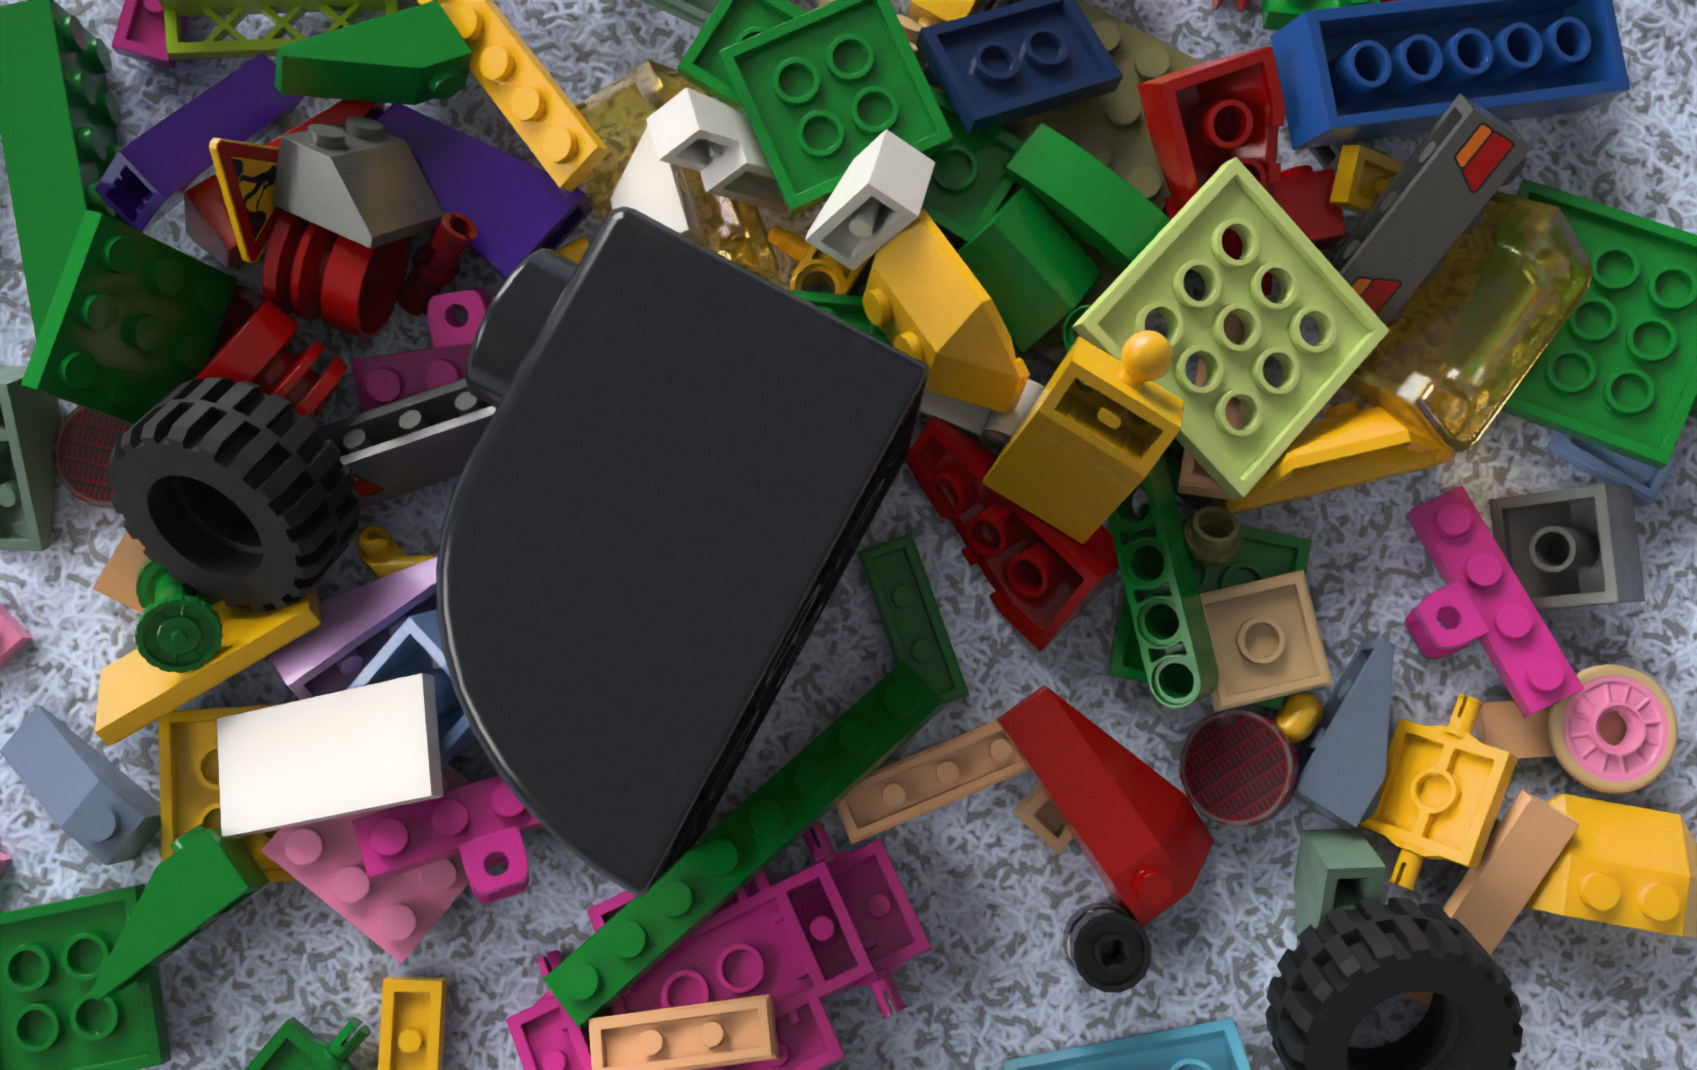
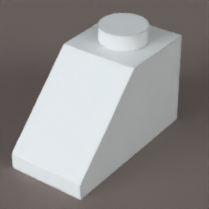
(658, 191)
(872, 201)

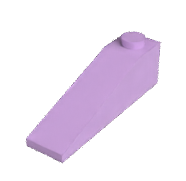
(354, 630)

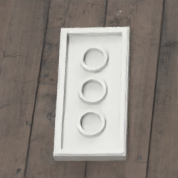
(329, 756)

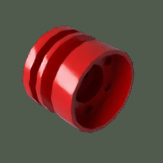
(332, 276)
(261, 356)

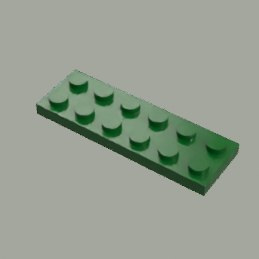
(966, 177)

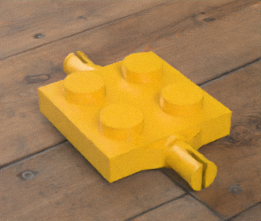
(1440, 793)

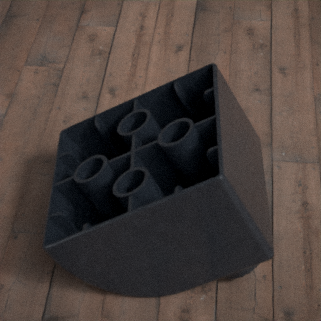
(653, 527)

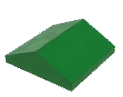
(1029, 267)

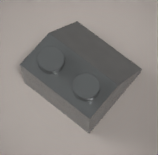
(355, 182)
(1572, 545)

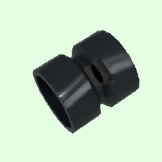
(1107, 947)

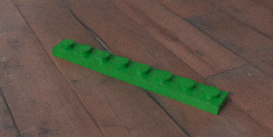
(743, 844)

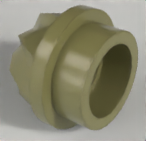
(1212, 536)

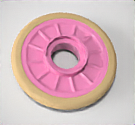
(1649, 730)

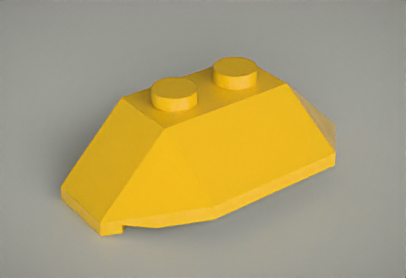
(943, 318)
(1340, 453)
(1623, 868)

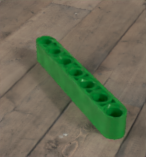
(1174, 587)

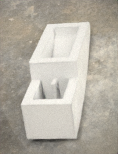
(719, 144)

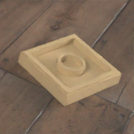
(1264, 640)

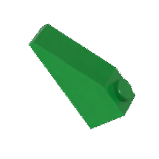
(383, 60)
(180, 901)

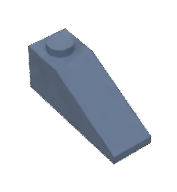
(1347, 751)
(82, 789)

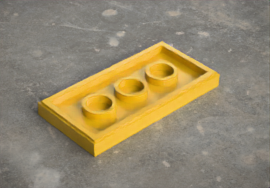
(139, 694)

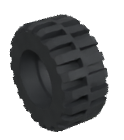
(234, 493)
(1382, 953)

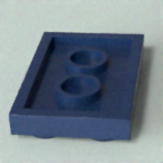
(1017, 61)

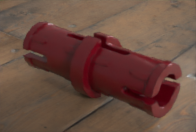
(436, 262)

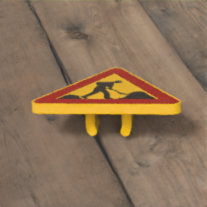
(248, 185)

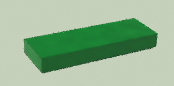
(912, 615)

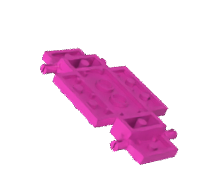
(797, 940)

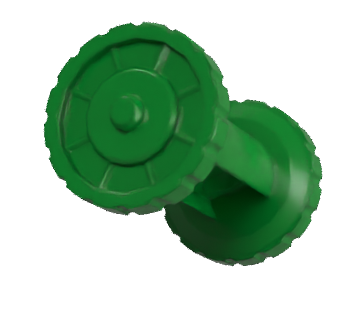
(177, 624)

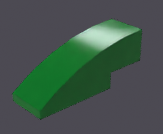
(1086, 196)

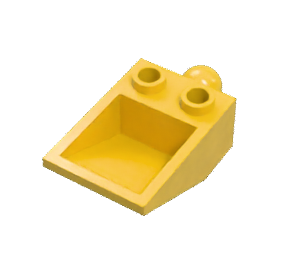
(1083, 443)

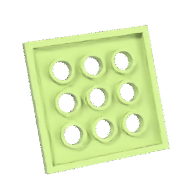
(1308, 287)

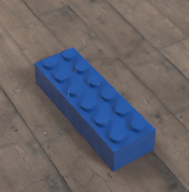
(1406, 61)

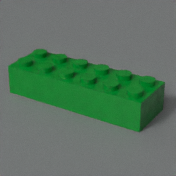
(53, 135)

